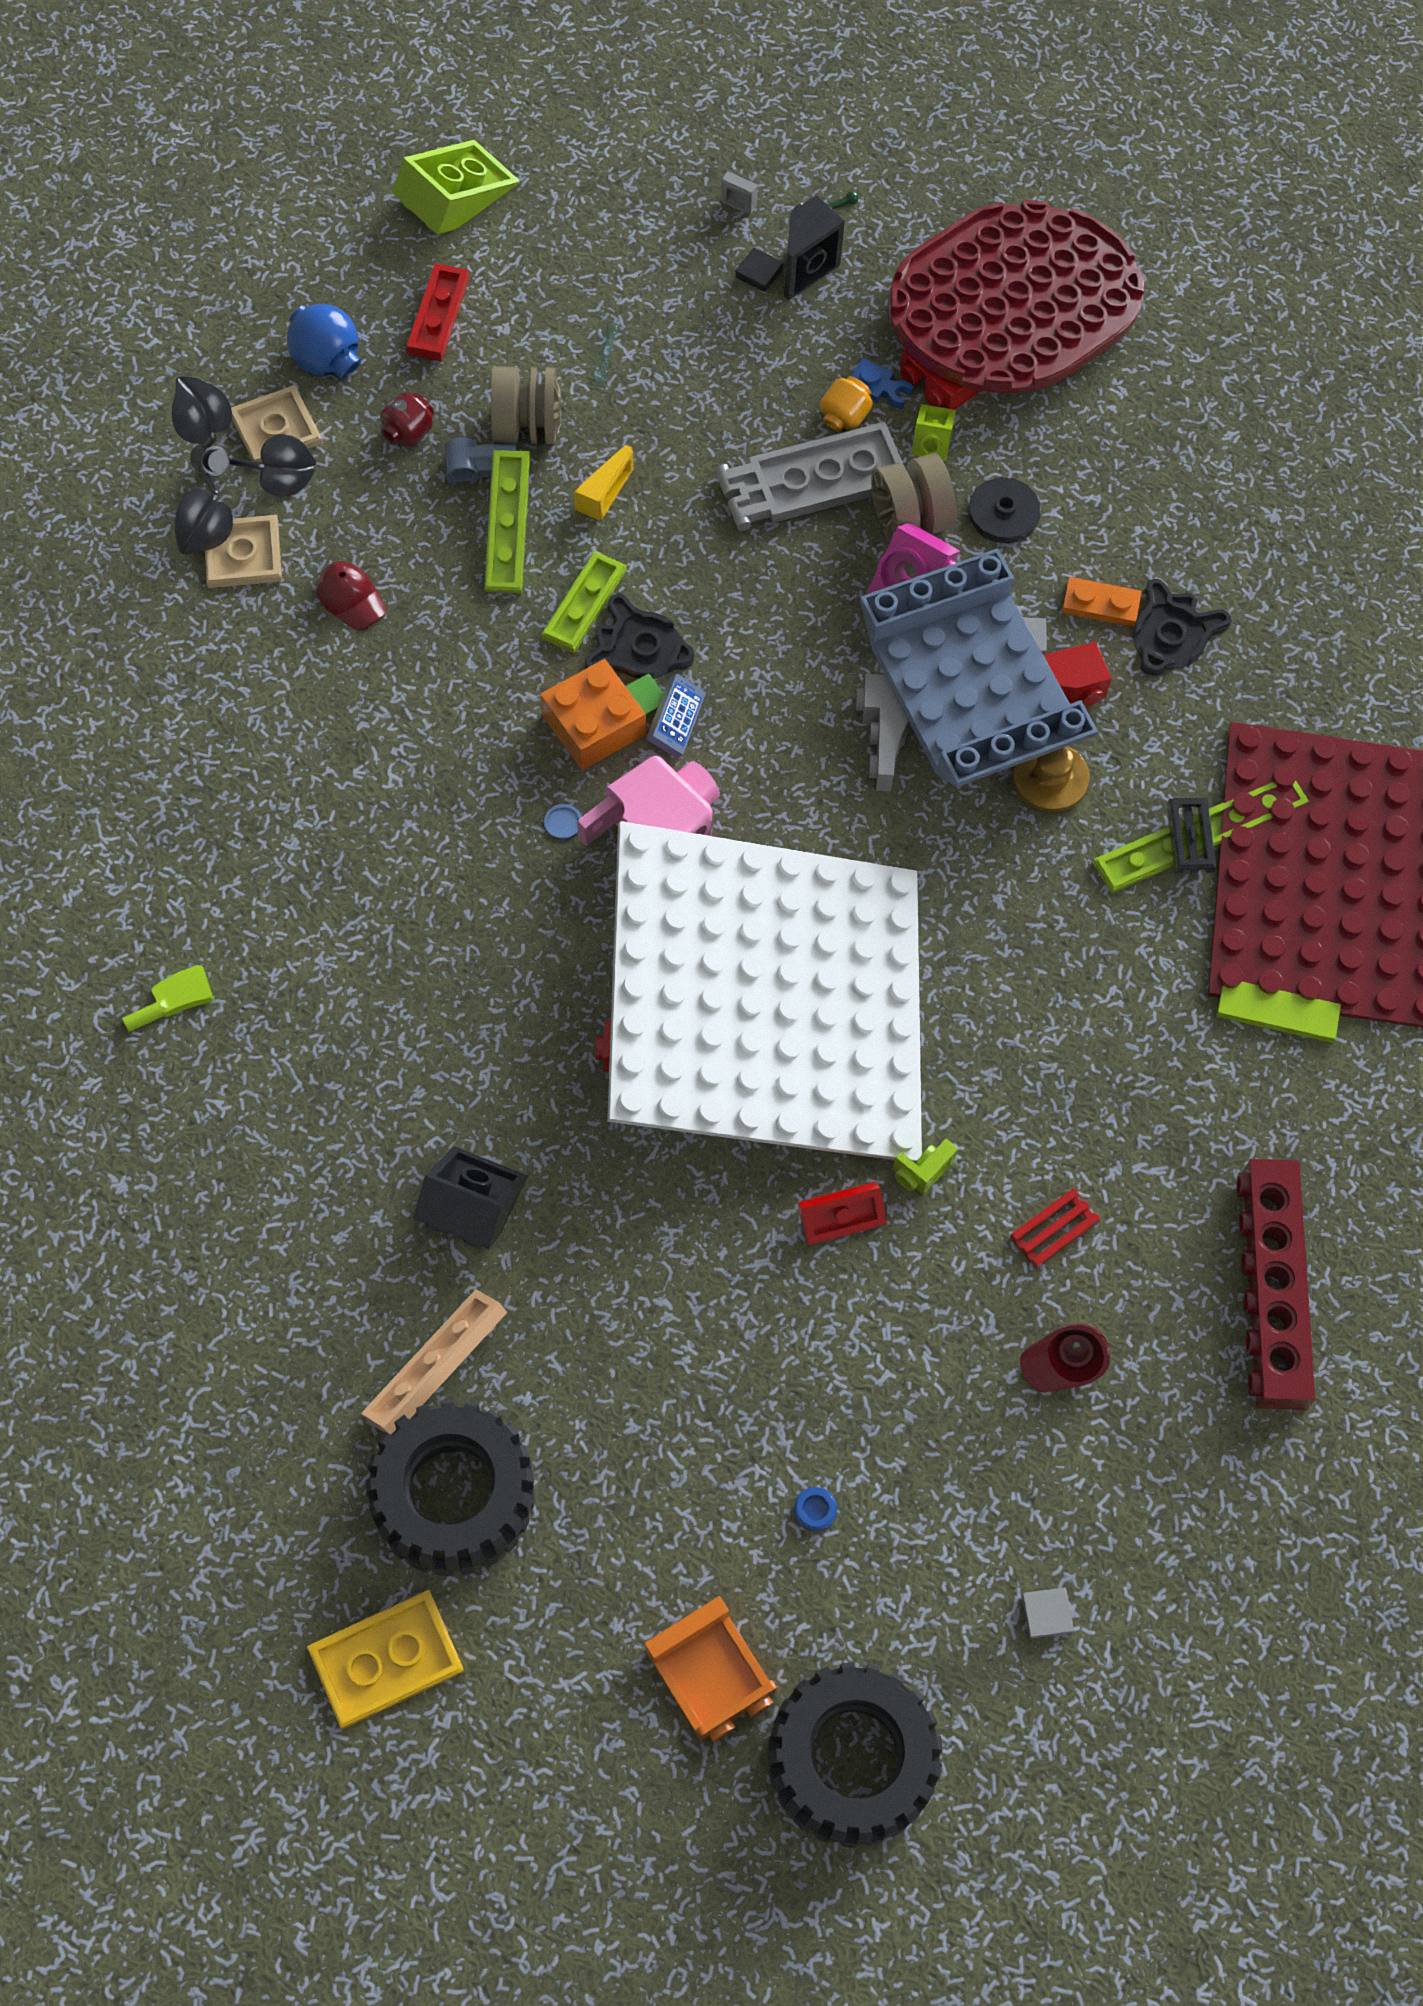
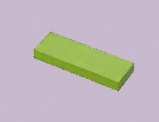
(584, 602)
(1280, 1011)

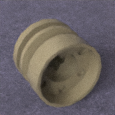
(524, 405)

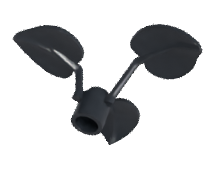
(197, 415)

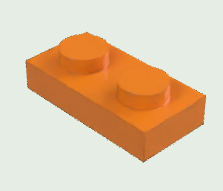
(1101, 601)

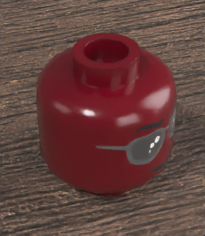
(406, 419)

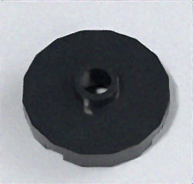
(1004, 524)

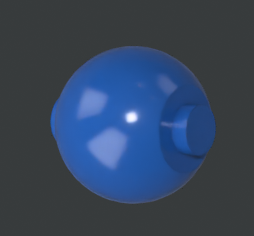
(323, 340)

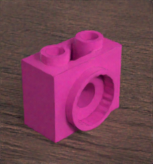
(914, 546)

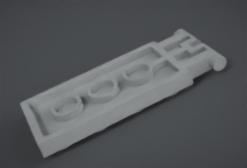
(807, 476)

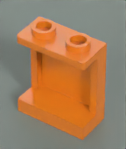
(710, 1671)

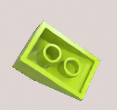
(451, 184)

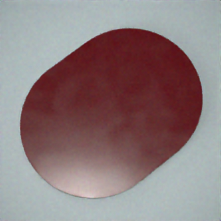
(1015, 296)

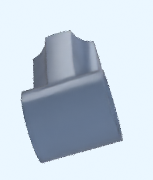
(470, 461)

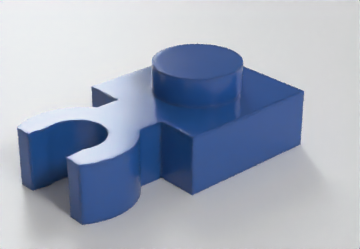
(881, 384)

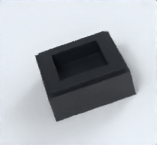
(759, 269)

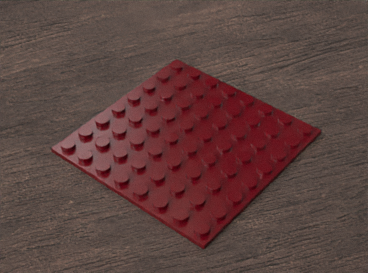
(1327, 889)

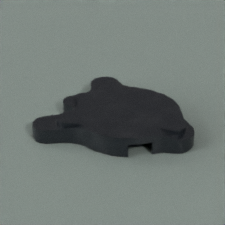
(1172, 630)
(640, 642)

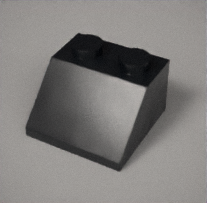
(813, 245)
(469, 1197)

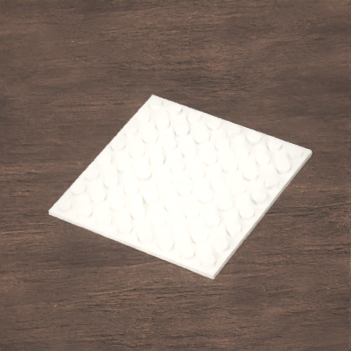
(765, 995)

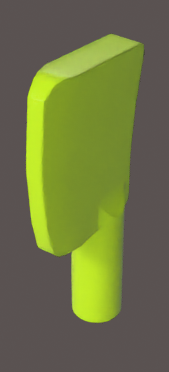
(173, 995)

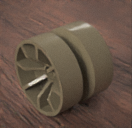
(914, 496)

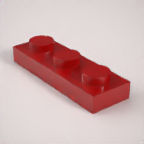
(438, 312)

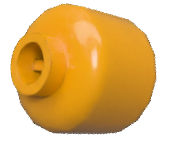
(846, 404)

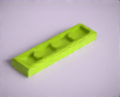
(507, 521)

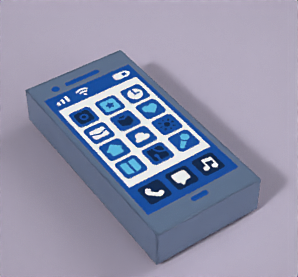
(676, 715)

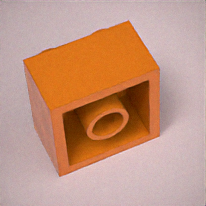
(593, 714)

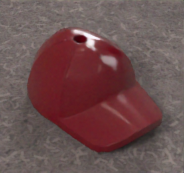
(352, 597)
(1051, 1369)

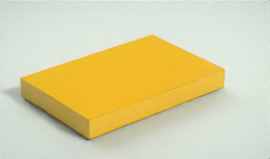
(385, 1659)

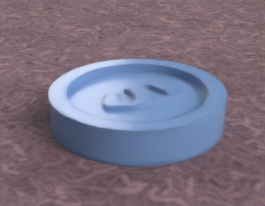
(562, 821)

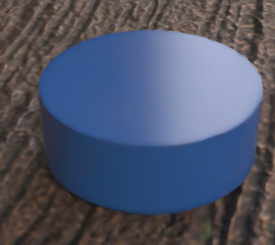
(815, 1509)

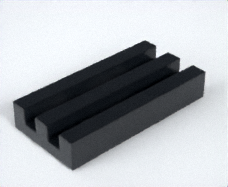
(1193, 864)

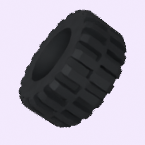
(460, 1544)
(915, 1740)

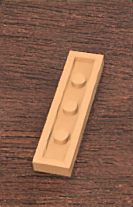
(435, 1361)

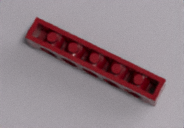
(1282, 1185)

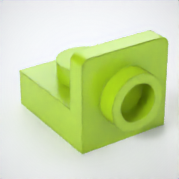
(933, 431)
(932, 1165)

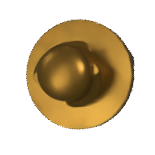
(1052, 781)

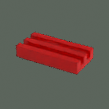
(1081, 1207)

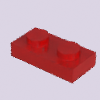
(842, 1213)

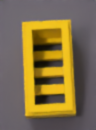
(602, 487)

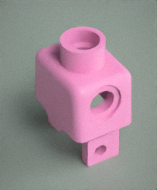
(657, 798)

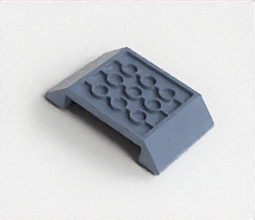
(970, 670)

